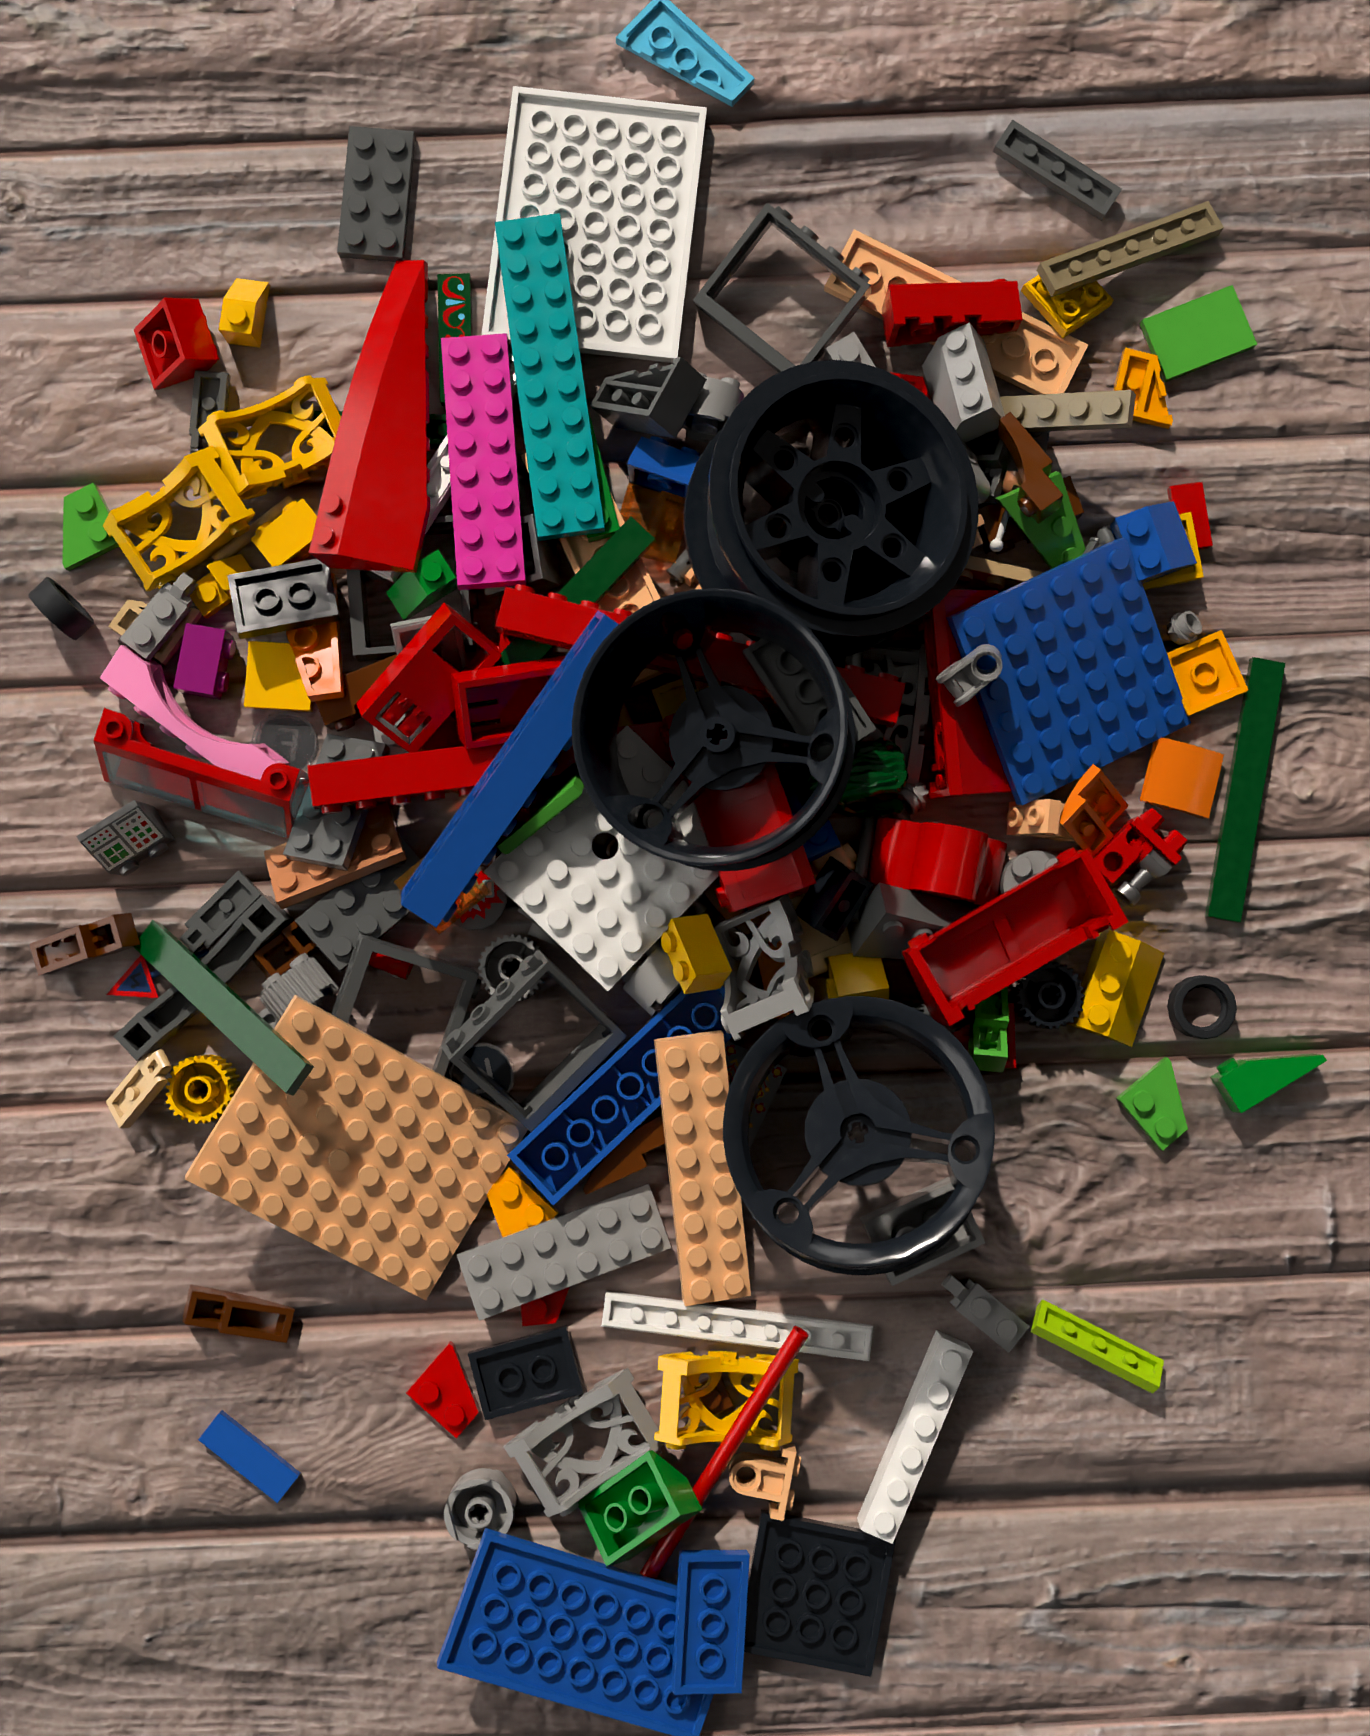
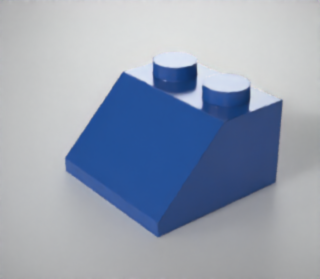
(661, 466)
(1155, 540)

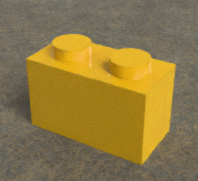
(288, 536)
(695, 954)

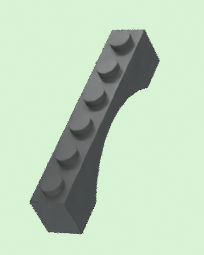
(172, 1010)

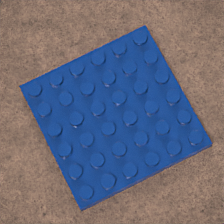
(1077, 673)

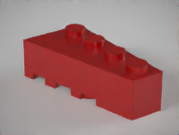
(932, 309)

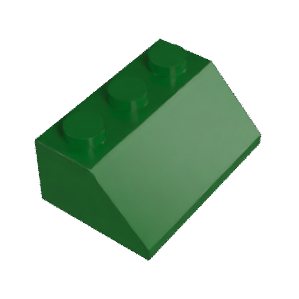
(638, 1507)

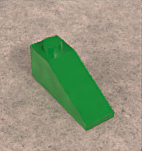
(1253, 1080)

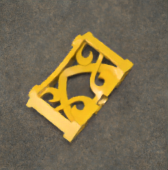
(196, 472)
(253, 479)
(684, 1370)

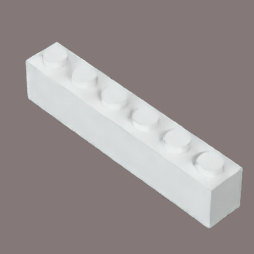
(914, 1436)

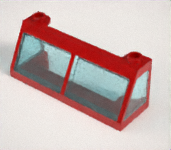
(139, 766)

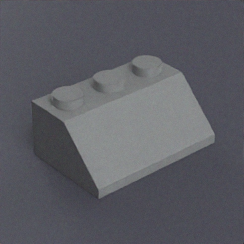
(964, 383)

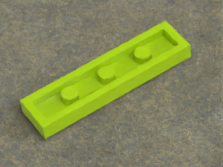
(1097, 1346)

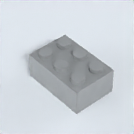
(913, 1211)

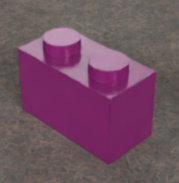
(204, 661)

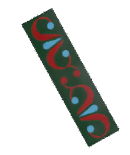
(453, 312)

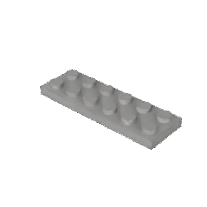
(563, 1251)

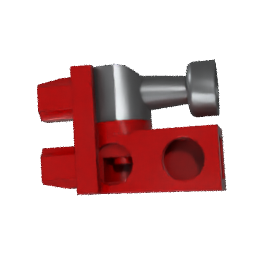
(1141, 846)

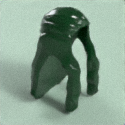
(875, 770)

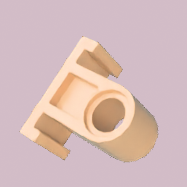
(1037, 819)
(770, 1479)

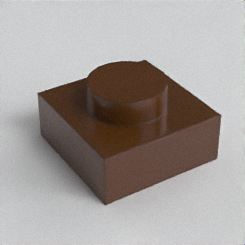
(718, 1398)

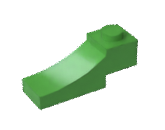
(989, 1032)

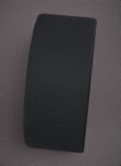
(61, 608)
(1227, 1012)

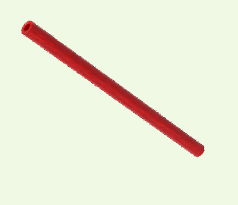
(730, 1444)

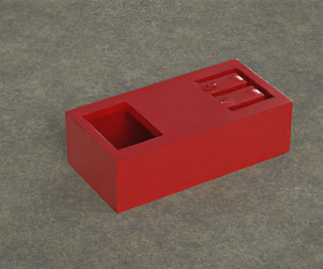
(423, 680)
(512, 686)

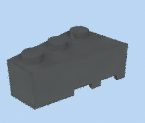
(650, 400)

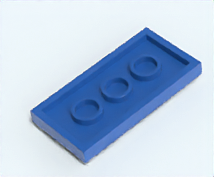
(710, 1622)

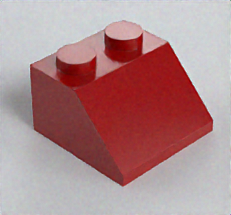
(175, 341)

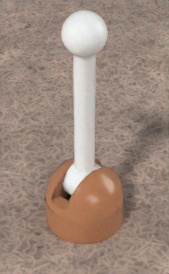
(1011, 482)

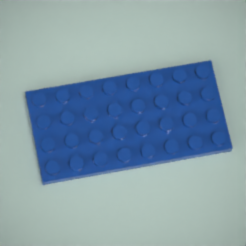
(571, 1634)

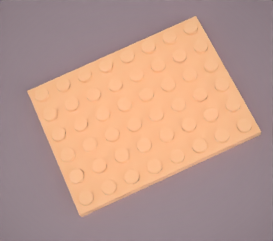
(365, 1154)

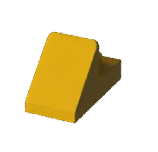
(213, 589)

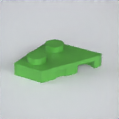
(83, 527)
(1156, 1104)

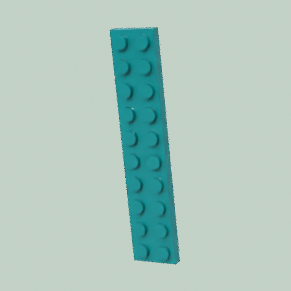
(549, 377)

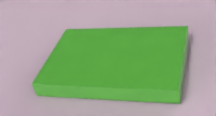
(1198, 333)
(545, 806)

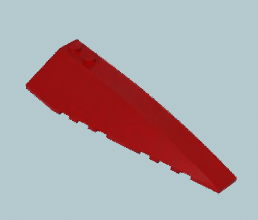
(378, 471)

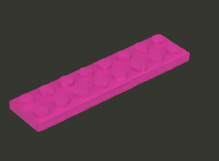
(483, 462)

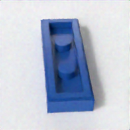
(249, 1456)

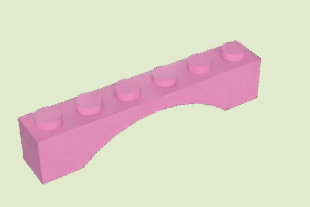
(146, 687)

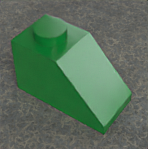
(421, 589)

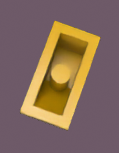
(244, 312)

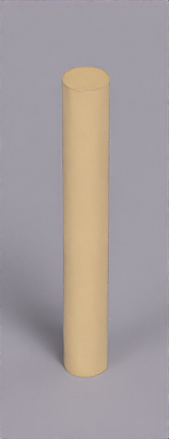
(241, 541)

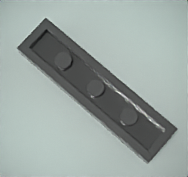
(1057, 170)

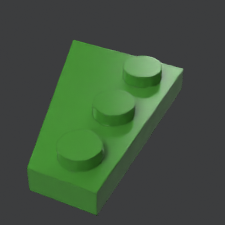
(1056, 537)

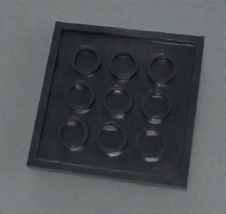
(816, 1593)

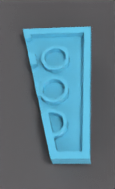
(681, 48)

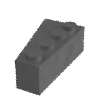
(897, 915)

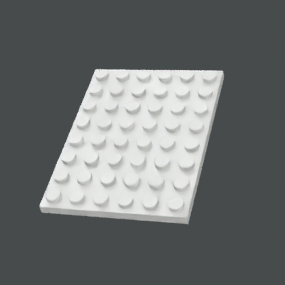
(626, 207)

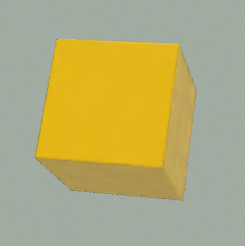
(856, 977)

